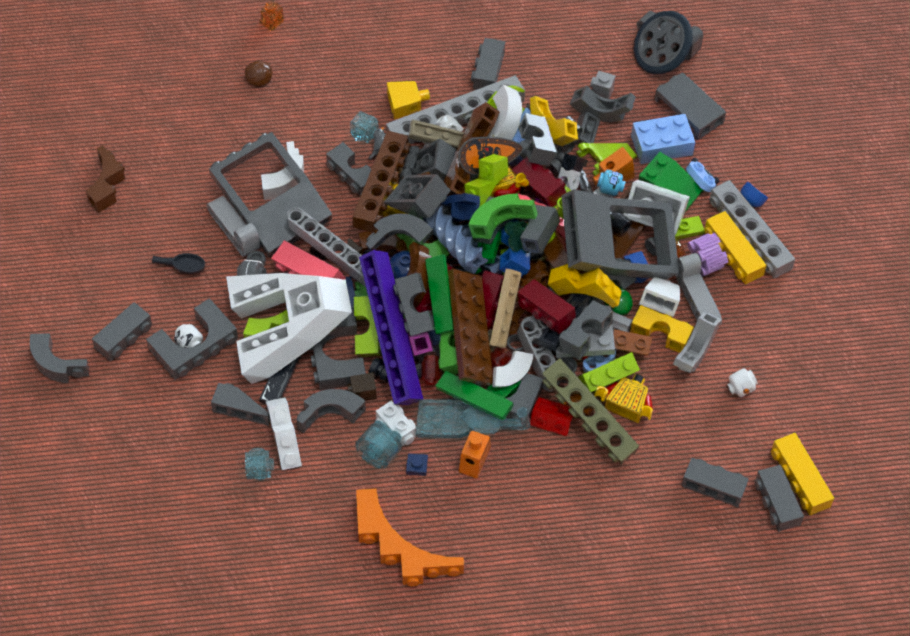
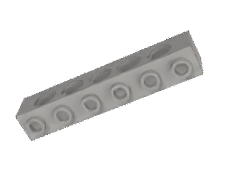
(759, 230)

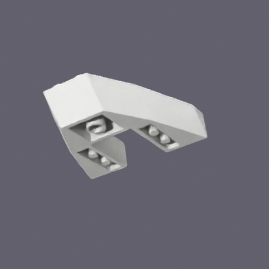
(313, 309)

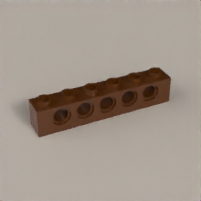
(386, 169)

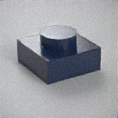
(417, 464)

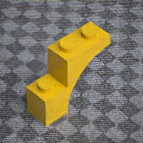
(562, 130)
(593, 283)

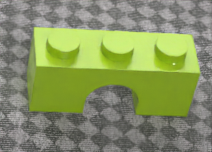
(366, 344)
(609, 372)

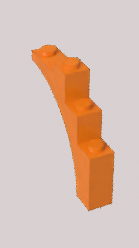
(394, 549)

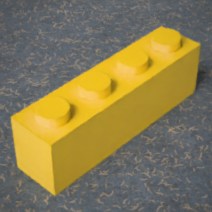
(740, 253)
(802, 474)

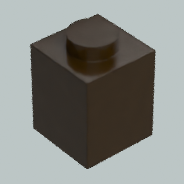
(363, 386)

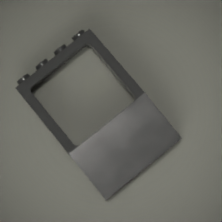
(271, 217)
(591, 239)

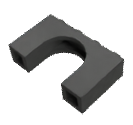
(537, 231)
(181, 360)
(332, 372)
(525, 396)

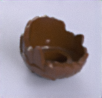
(258, 73)

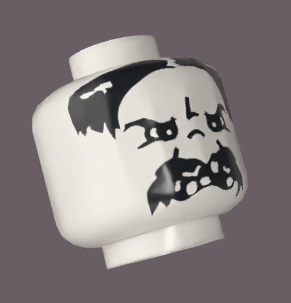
(188, 336)

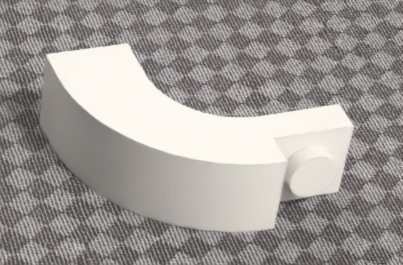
(510, 109)
(281, 181)

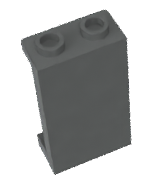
(687, 98)

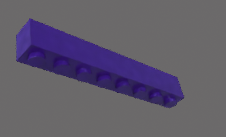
(390, 328)

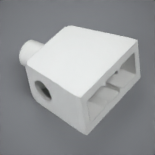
(661, 296)

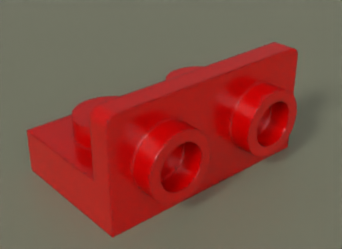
(551, 416)

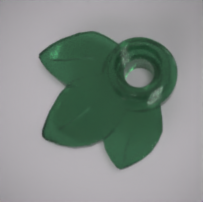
(515, 231)

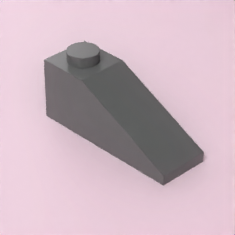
(235, 403)

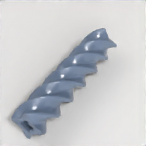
(458, 245)

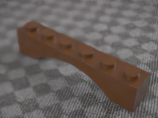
(479, 125)

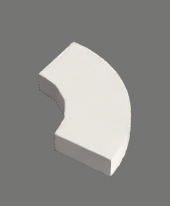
(513, 371)

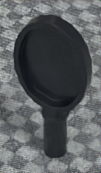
(184, 263)

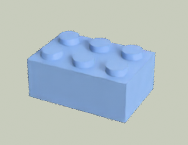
(665, 135)

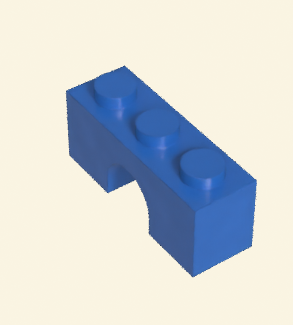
(512, 260)

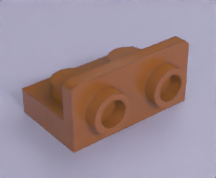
(632, 342)

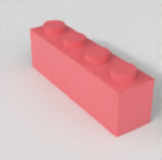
(297, 261)

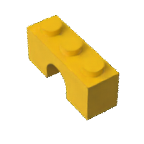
(648, 321)

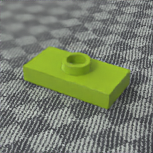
(689, 227)

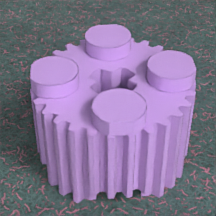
(709, 252)

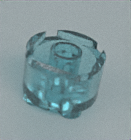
(379, 445)

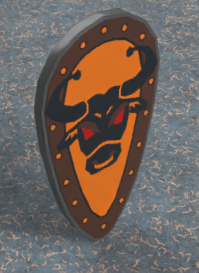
(481, 147)

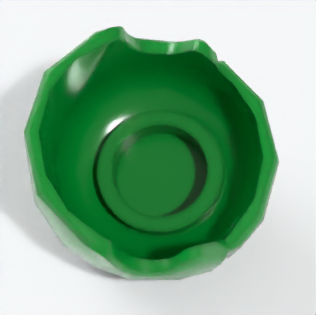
(625, 303)

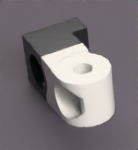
(571, 170)

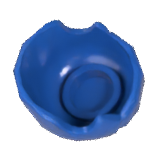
(753, 195)

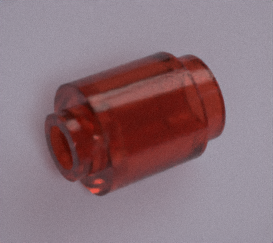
(430, 370)

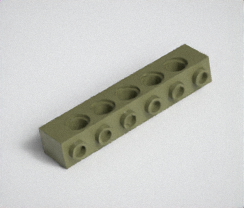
(559, 371)

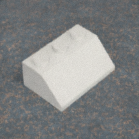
(649, 192)

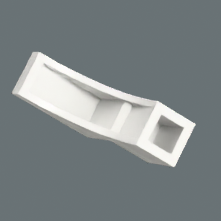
(284, 433)

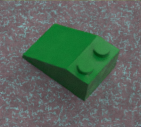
(670, 175)

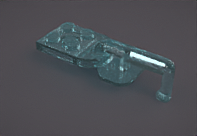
(458, 419)

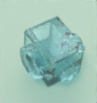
(363, 127)
(258, 464)

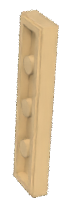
(505, 308)

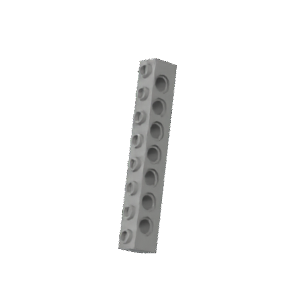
(459, 107)

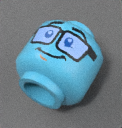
(611, 182)

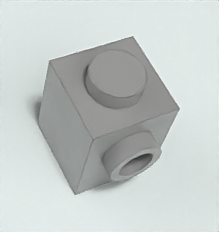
(603, 84)

